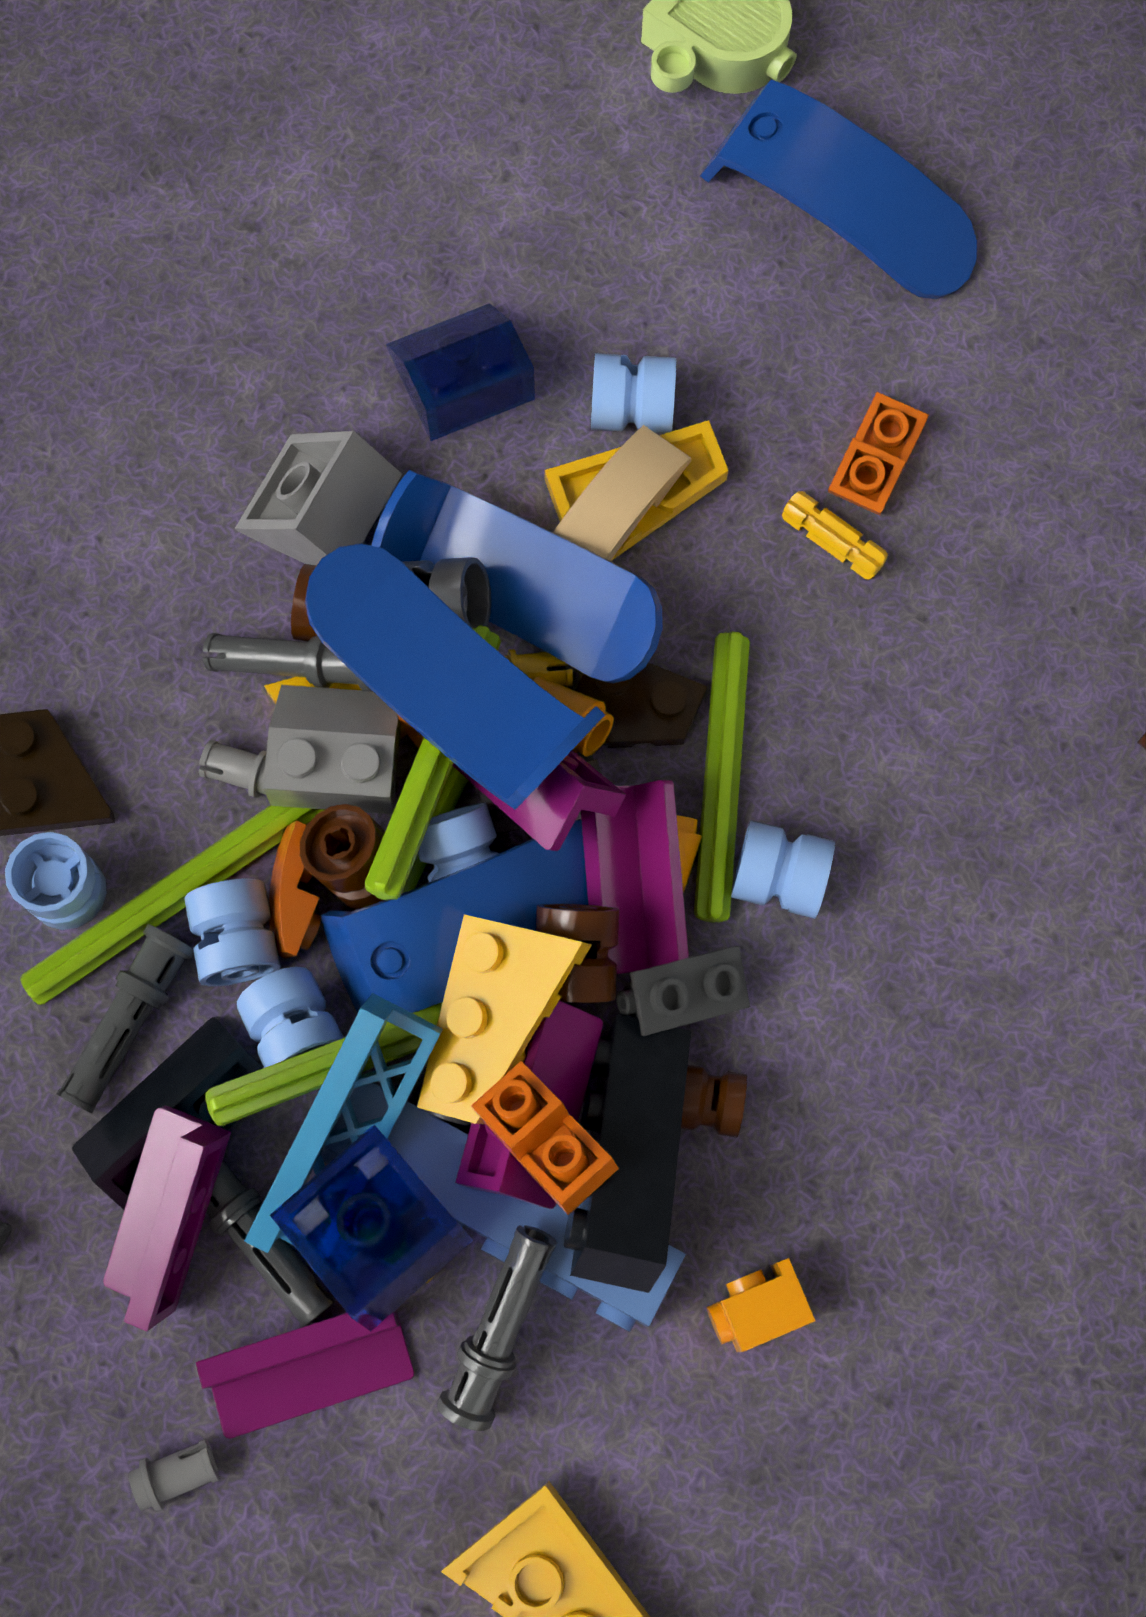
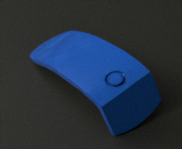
(852, 188)
(539, 582)
(440, 672)
(409, 943)

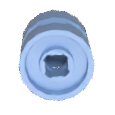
(633, 393)
(458, 840)
(784, 869)
(55, 880)
(232, 932)
(286, 1015)

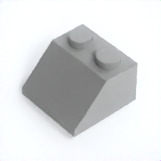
(320, 495)
(332, 750)

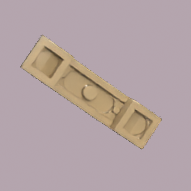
(623, 493)

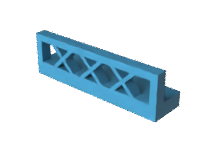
(335, 1099)

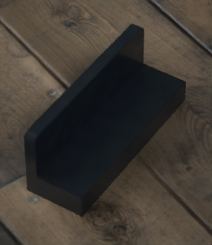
(116, 1142)

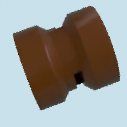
(729, 1101)

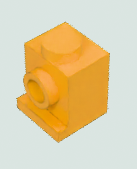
(761, 1308)

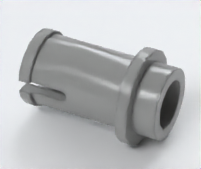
(234, 767)
(173, 1475)

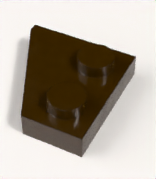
(648, 707)
(44, 778)

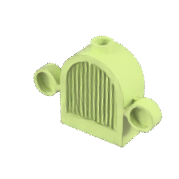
(718, 43)

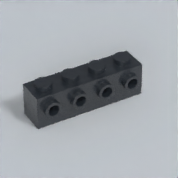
(637, 1119)

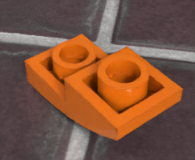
(878, 453)
(292, 908)
(545, 1137)

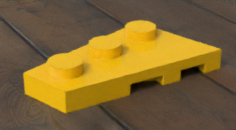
(699, 478)
(491, 1007)
(543, 1565)

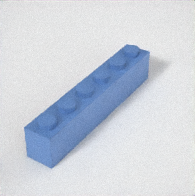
(435, 1154)

